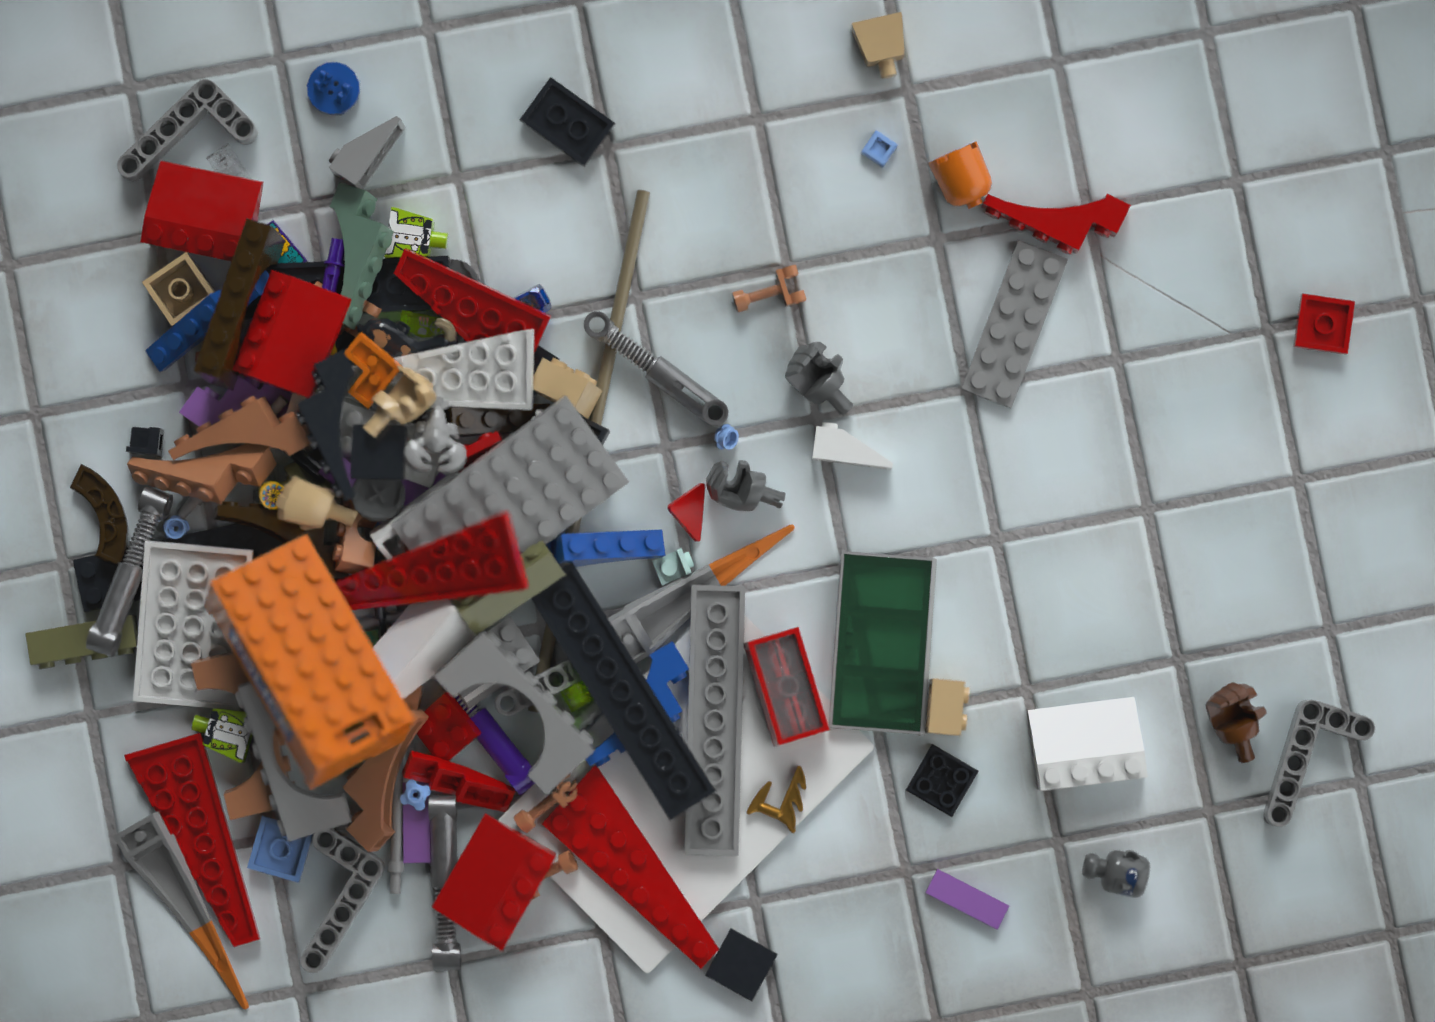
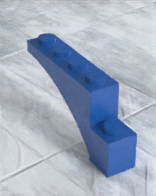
(193, 328)
(606, 547)
(665, 667)

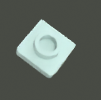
(673, 566)

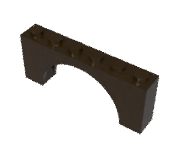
(256, 250)

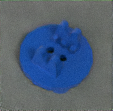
(344, 94)

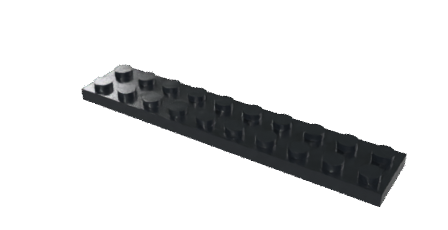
(623, 693)

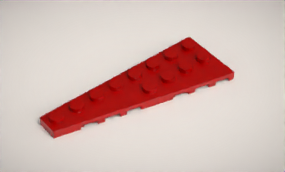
(458, 565)
(185, 794)
(614, 847)

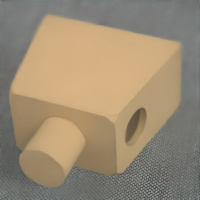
(881, 42)

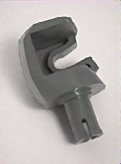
(818, 376)
(744, 490)

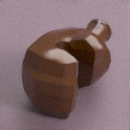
(1235, 718)

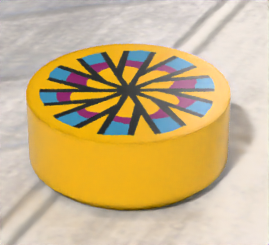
(269, 494)

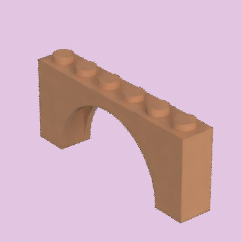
(251, 796)

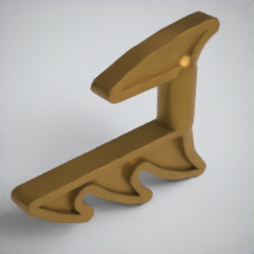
(786, 812)

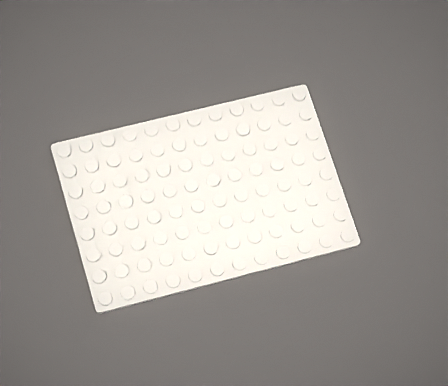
(701, 878)

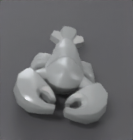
(435, 438)

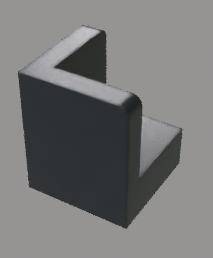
(146, 441)

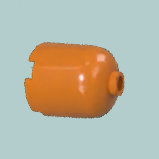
(962, 176)

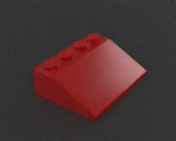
(199, 210)
(291, 333)
(494, 881)

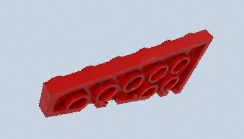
(468, 304)

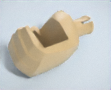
(403, 403)
(311, 505)

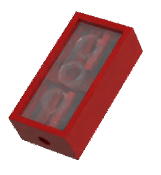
(786, 686)

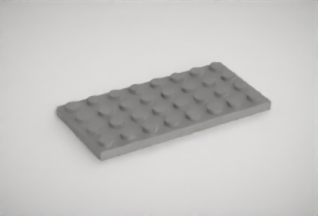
(540, 474)

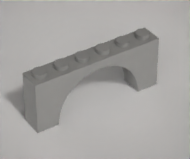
(487, 662)
(300, 810)

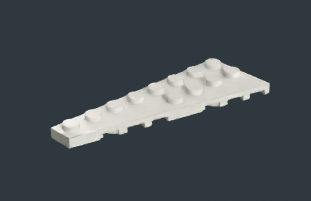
(475, 373)

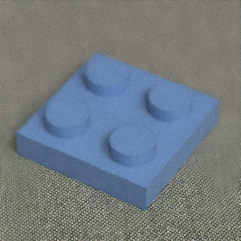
(276, 855)

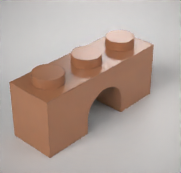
(353, 551)

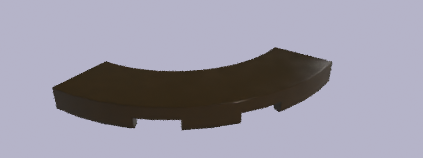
(110, 512)

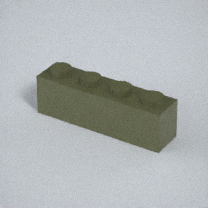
(485, 610)
(69, 643)

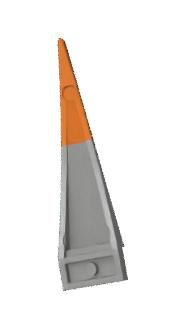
(656, 616)
(162, 865)

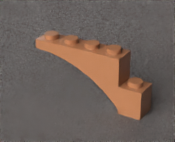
(251, 424)
(206, 477)
(373, 791)

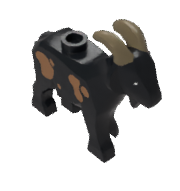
(399, 341)

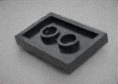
(567, 122)

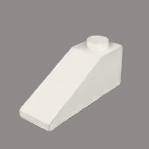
(841, 447)

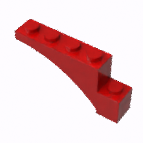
(1062, 226)

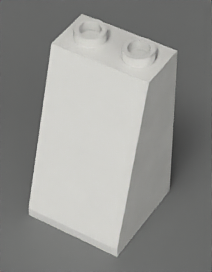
(422, 643)

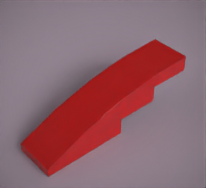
(455, 779)

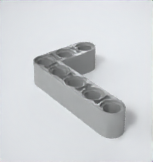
(183, 126)
(520, 700)
(1303, 752)
(345, 898)

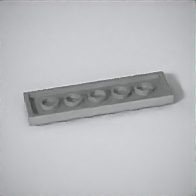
(1014, 324)

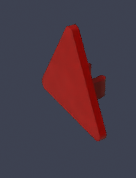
(689, 510)

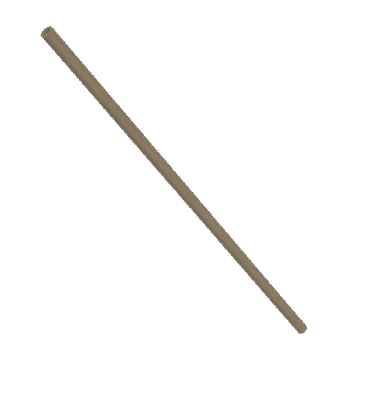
(605, 371)

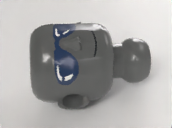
(1120, 872)

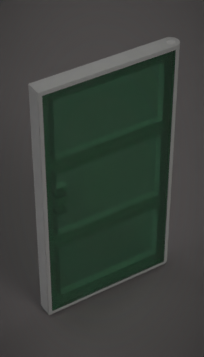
(882, 643)

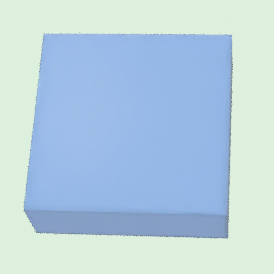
(879, 148)

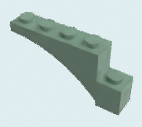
(364, 246)

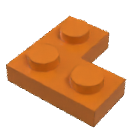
(377, 366)

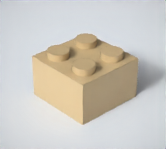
(178, 287)
(556, 380)
(946, 707)

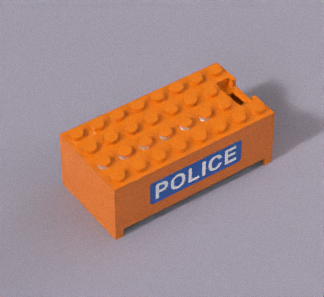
(308, 660)

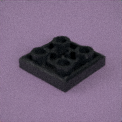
(381, 456)
(941, 780)
(741, 964)

